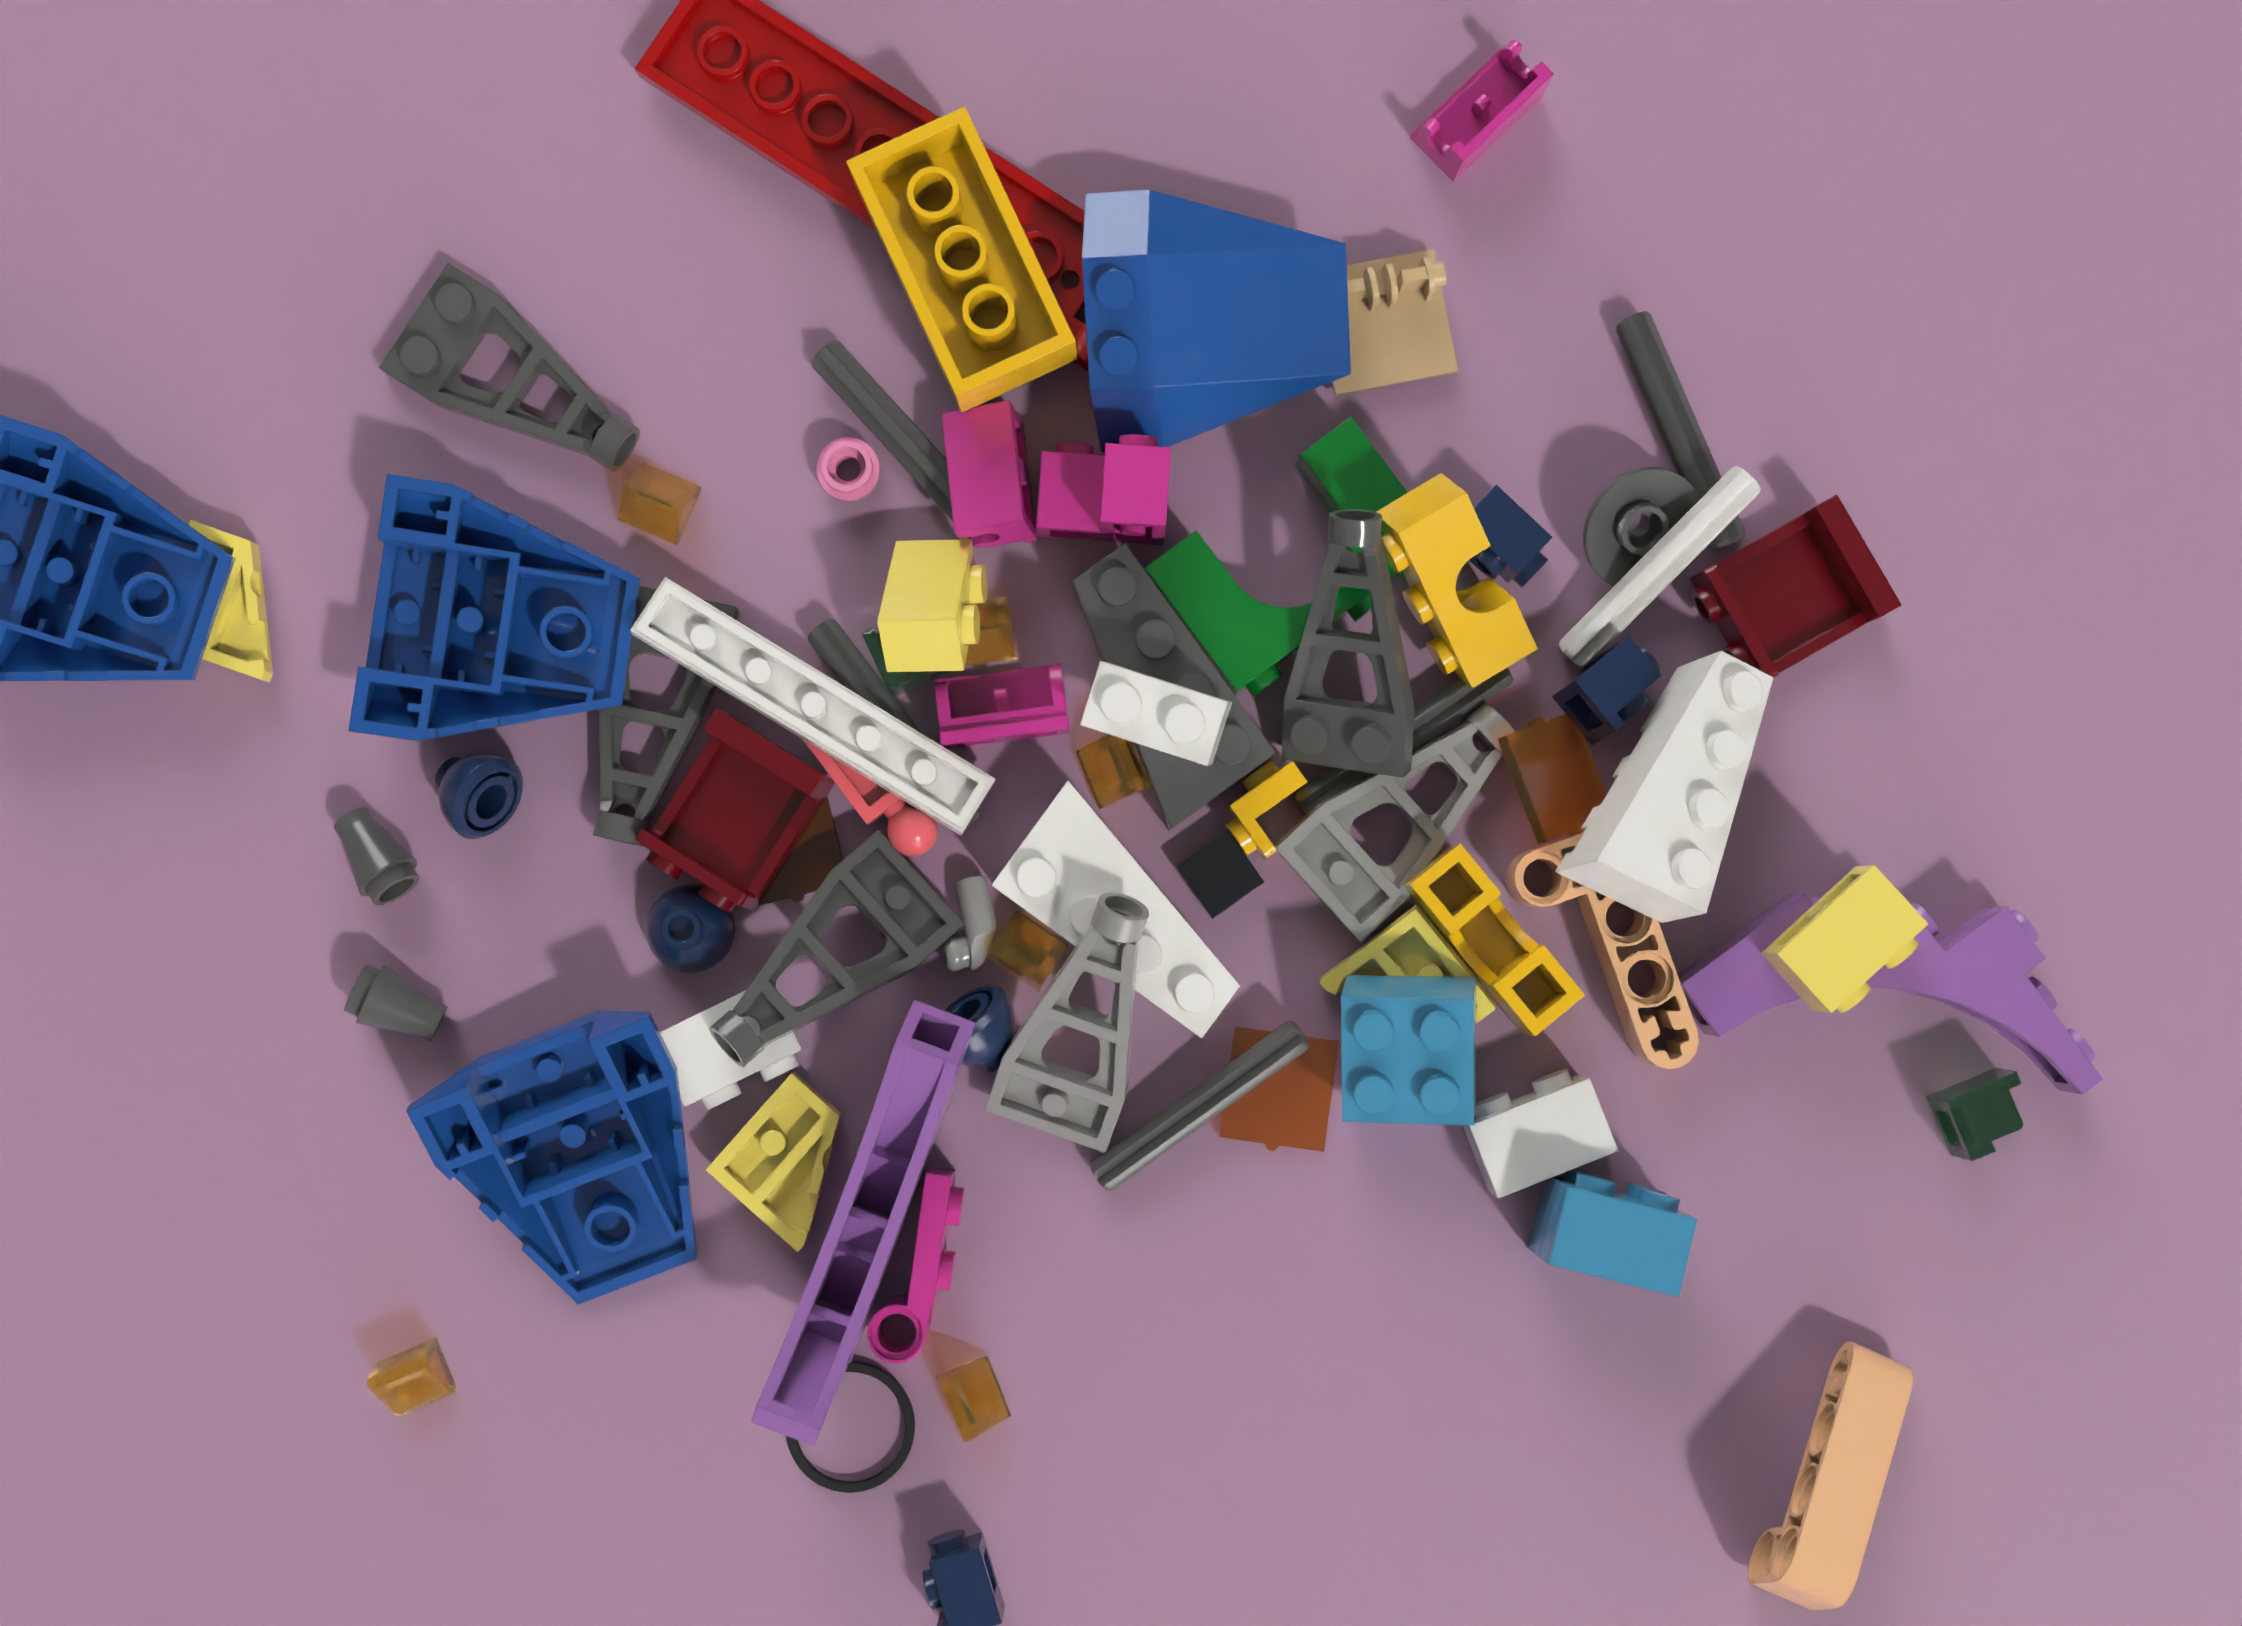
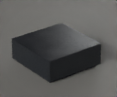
(1220, 874)

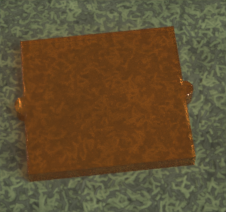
(1553, 776)
(1290, 1104)

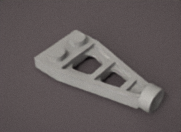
(1343, 873)
(1059, 1097)

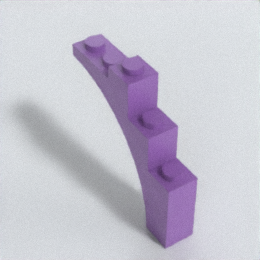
(1972, 969)
(865, 1223)

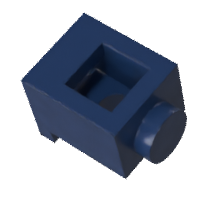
(1513, 539)
(1609, 690)
(963, 1581)

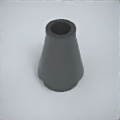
(377, 860)
(393, 1004)

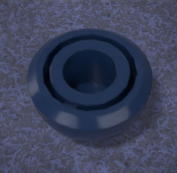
(478, 793)
(688, 930)
(993, 1028)

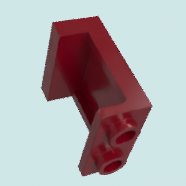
(1794, 590)
(736, 815)

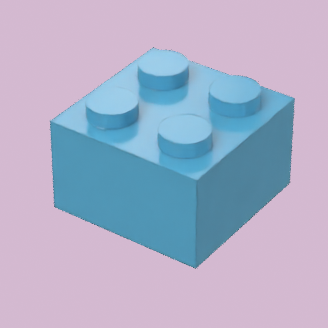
(1408, 1049)
(1612, 1234)

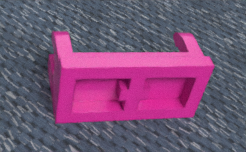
(1481, 110)
(989, 475)
(1001, 706)

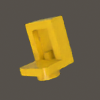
(1265, 790)

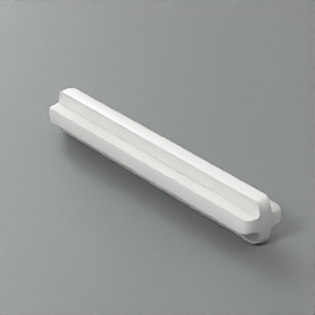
(1659, 566)

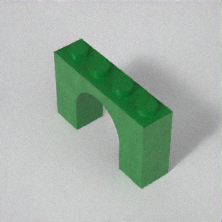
(1251, 637)

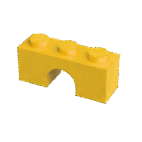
(1430, 540)
(1491, 943)

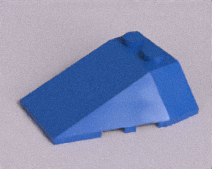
(1204, 314)
(96, 570)
(485, 620)
(573, 1149)

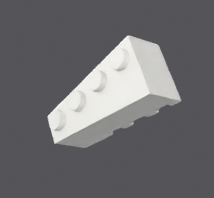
(1677, 793)
(1075, 860)

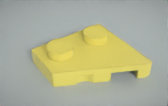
(241, 625)
(1407, 949)
(782, 1159)

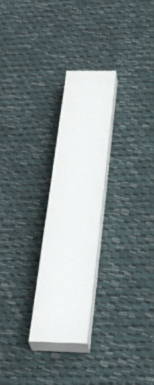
(812, 706)

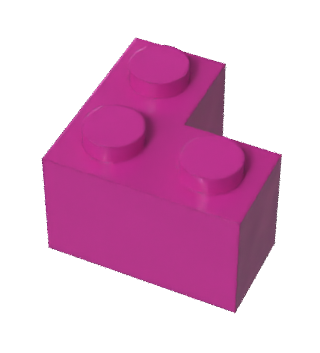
(1106, 495)

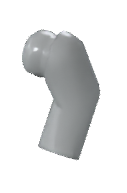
(978, 929)

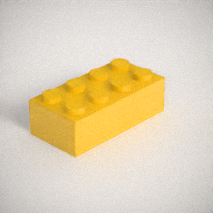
(963, 259)

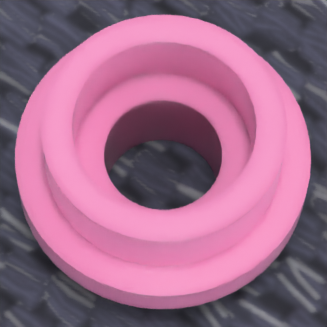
(840, 451)

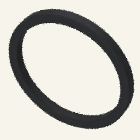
(866, 1484)

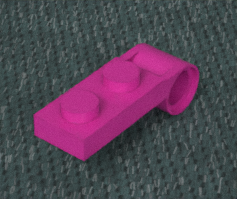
(930, 1271)

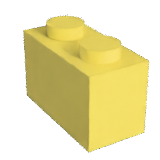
(931, 605)
(1846, 940)

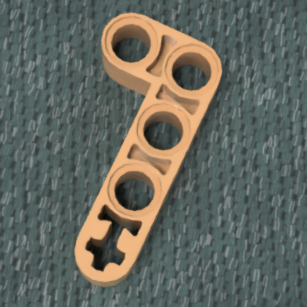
(1617, 956)
(1838, 1484)

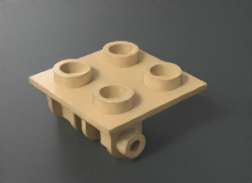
(1397, 322)

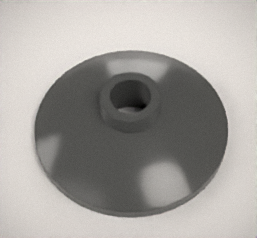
(1654, 493)

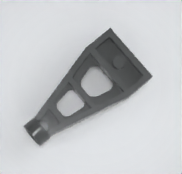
(444, 338)
(678, 725)
(1339, 730)
(890, 898)

